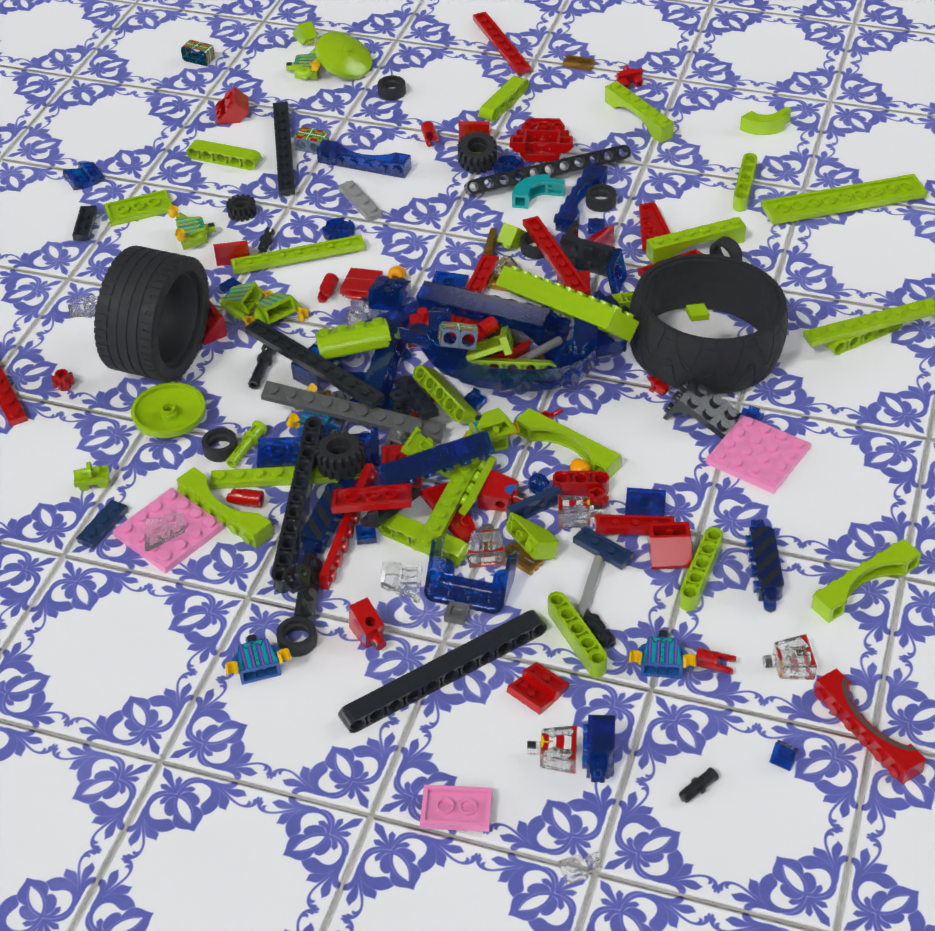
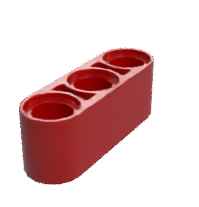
(485, 328)
(578, 482)

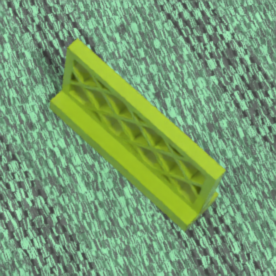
(494, 344)

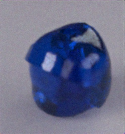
(537, 483)

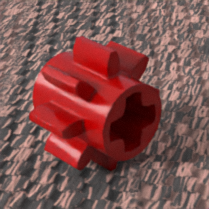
(62, 380)
(597, 497)

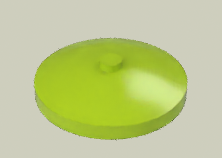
(343, 55)
(168, 410)

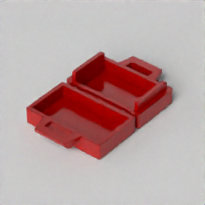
(358, 282)

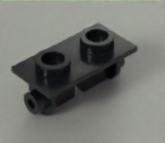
(597, 627)

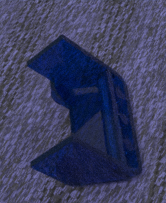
(482, 596)

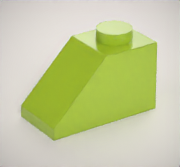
(305, 33)
(510, 236)
(496, 423)

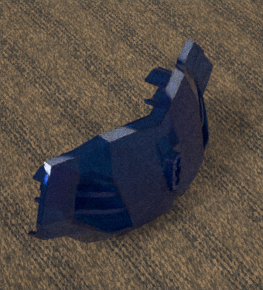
(573, 357)

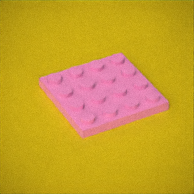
(758, 454)
(199, 530)

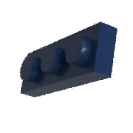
(535, 503)
(102, 524)
(600, 545)

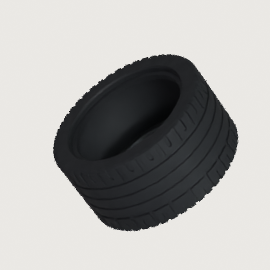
(151, 313)

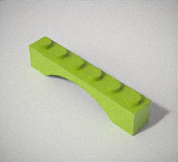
(658, 125)
(669, 245)
(541, 428)
(249, 526)
(894, 561)

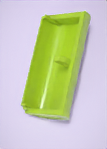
(353, 338)

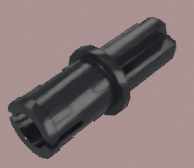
(266, 240)
(698, 785)

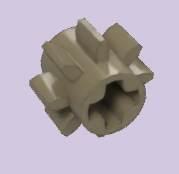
(509, 261)

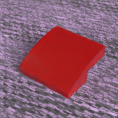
(537, 688)

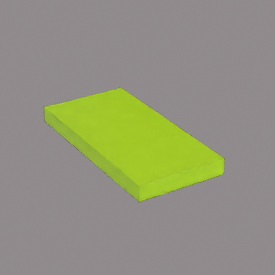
(138, 207)

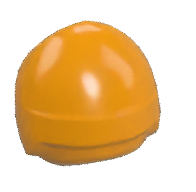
(397, 271)
(580, 465)

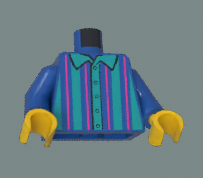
(328, 423)
(662, 657)
(257, 660)

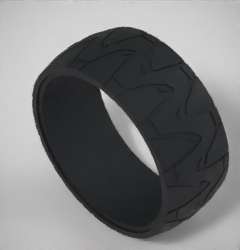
(722, 285)

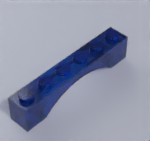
(391, 164)
(568, 211)

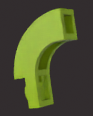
(765, 124)

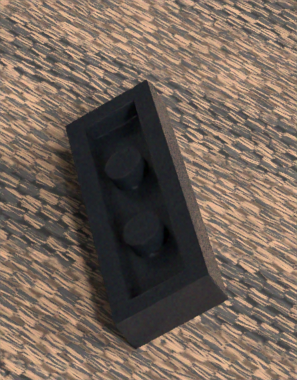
(84, 223)

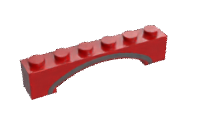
(900, 760)

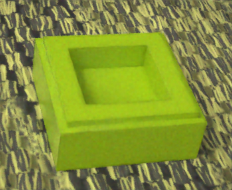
(697, 312)

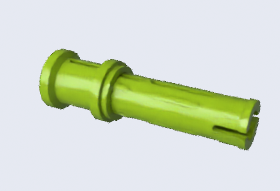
(250, 439)

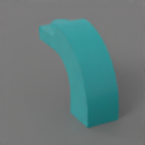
(536, 186)

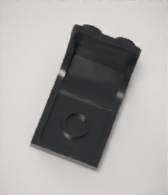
(585, 253)
(704, 406)

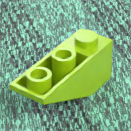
(534, 539)

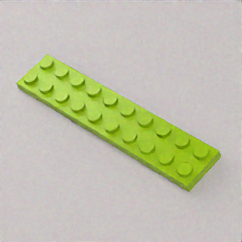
(843, 199)

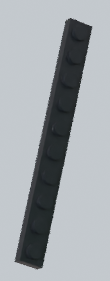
(283, 149)
(315, 364)

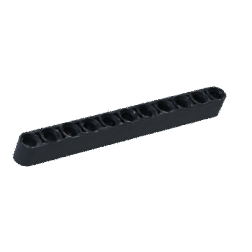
(554, 166)
(297, 503)
(441, 671)

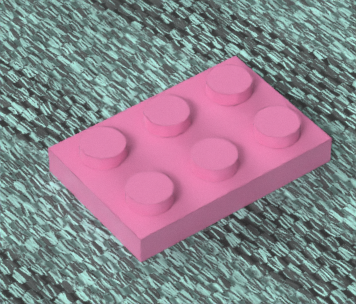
(456, 808)

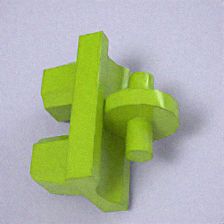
(90, 476)

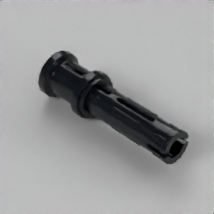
(264, 360)

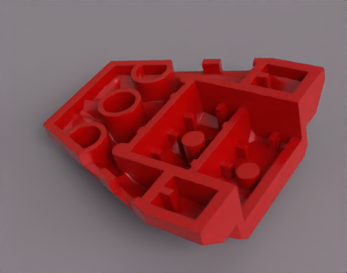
(541, 140)

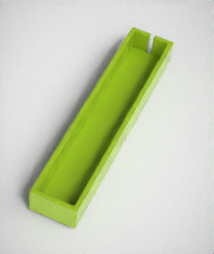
(568, 302)

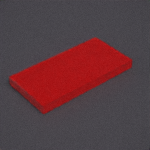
(372, 498)

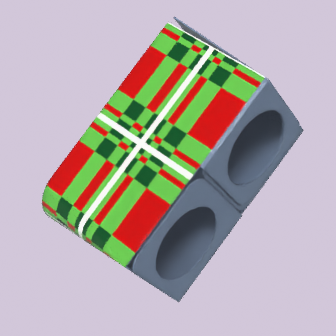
(314, 139)
(455, 327)

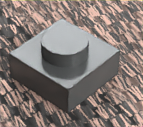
(456, 613)

